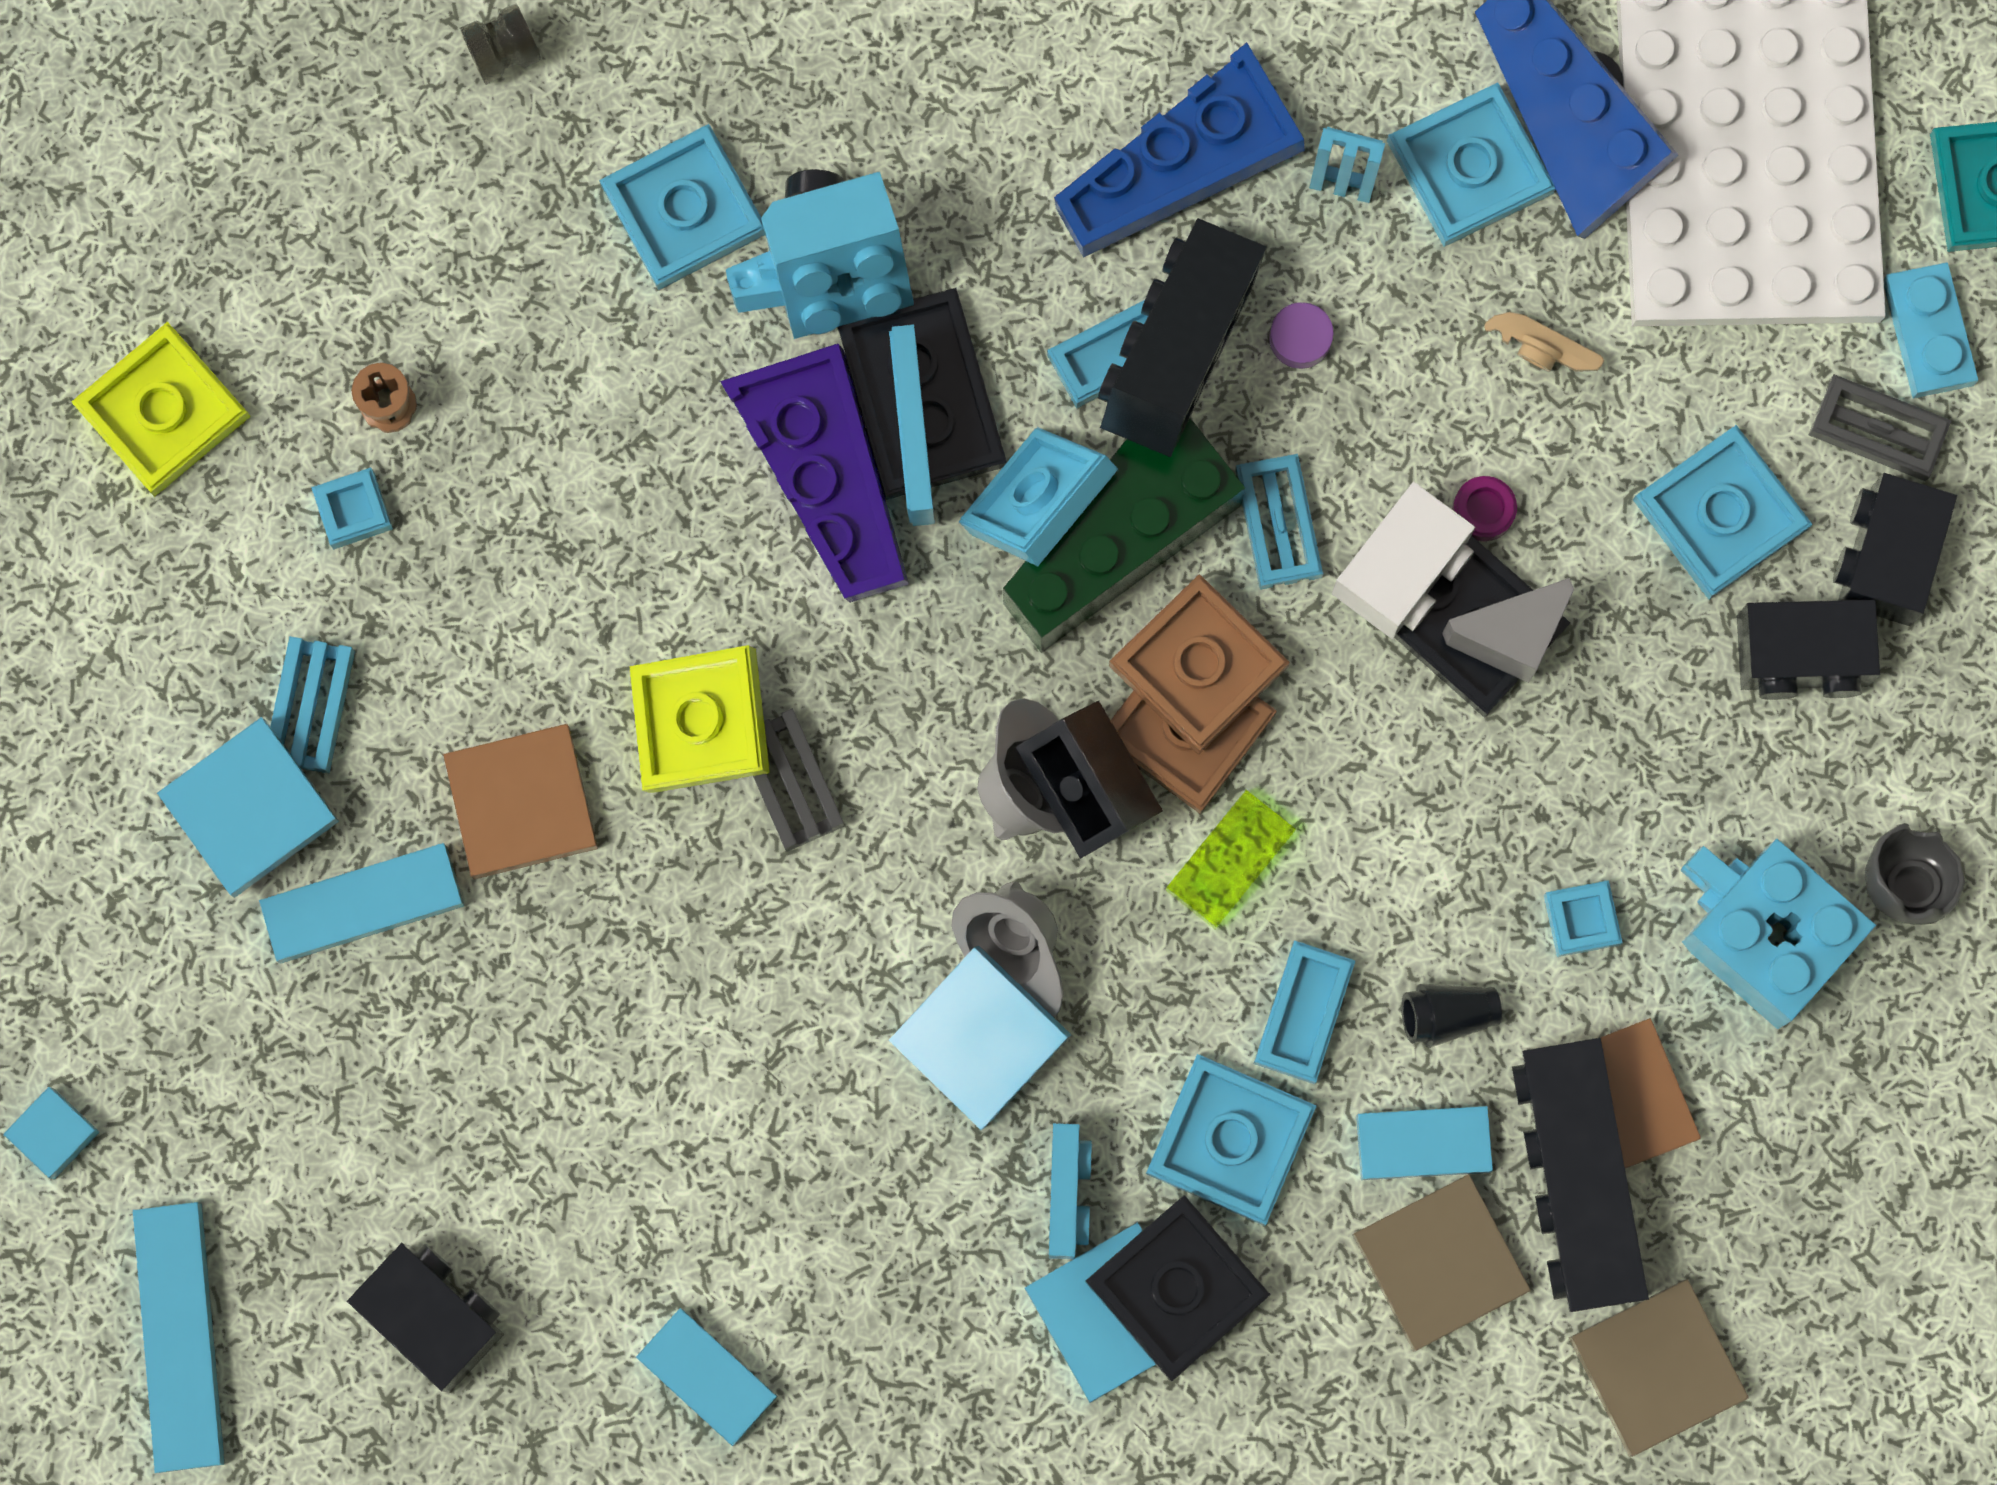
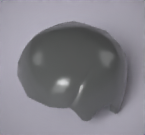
(1914, 876)

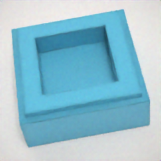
(352, 508)
(1583, 918)
(51, 1133)

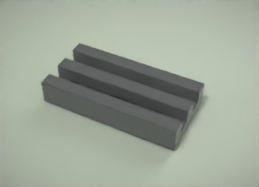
(1873, 450)
(811, 829)

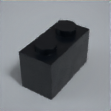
(1895, 547)
(1808, 647)
(1089, 779)
(427, 1315)

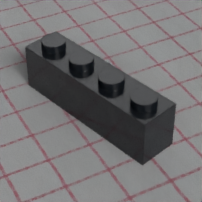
(1181, 338)
(1583, 1175)

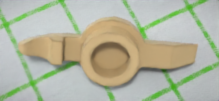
(1543, 345)

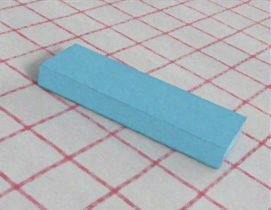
(911, 425)
(361, 903)

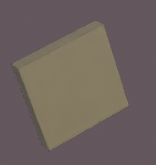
(1441, 1262)
(1658, 1368)

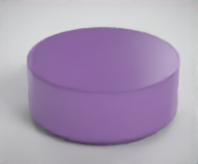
(1301, 335)

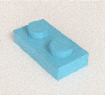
(1930, 330)
(1069, 1163)

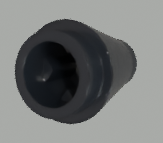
(1448, 1012)

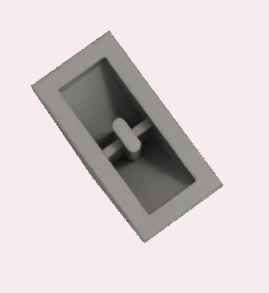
(1512, 632)

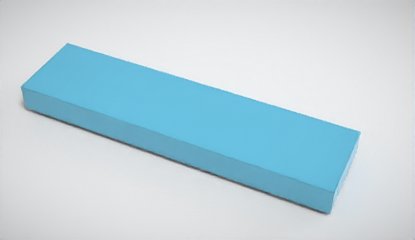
(178, 1337)

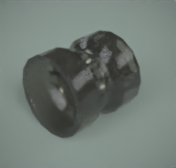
(500, 44)

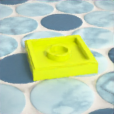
(161, 409)
(699, 719)

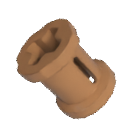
(366, 397)

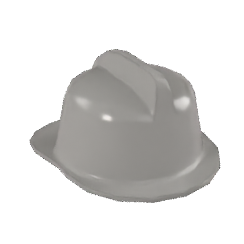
(1007, 784)
(1017, 934)

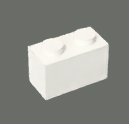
(1404, 561)

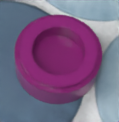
(1487, 506)

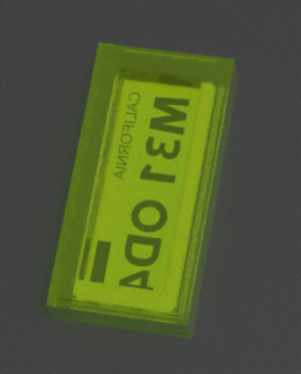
(1230, 859)

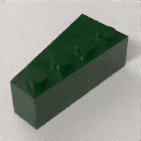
(1124, 534)

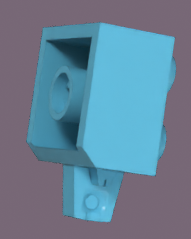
(828, 259)
(1739, 918)

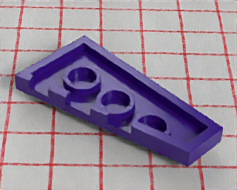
(820, 452)

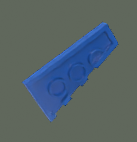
(1577, 112)
(1203, 145)

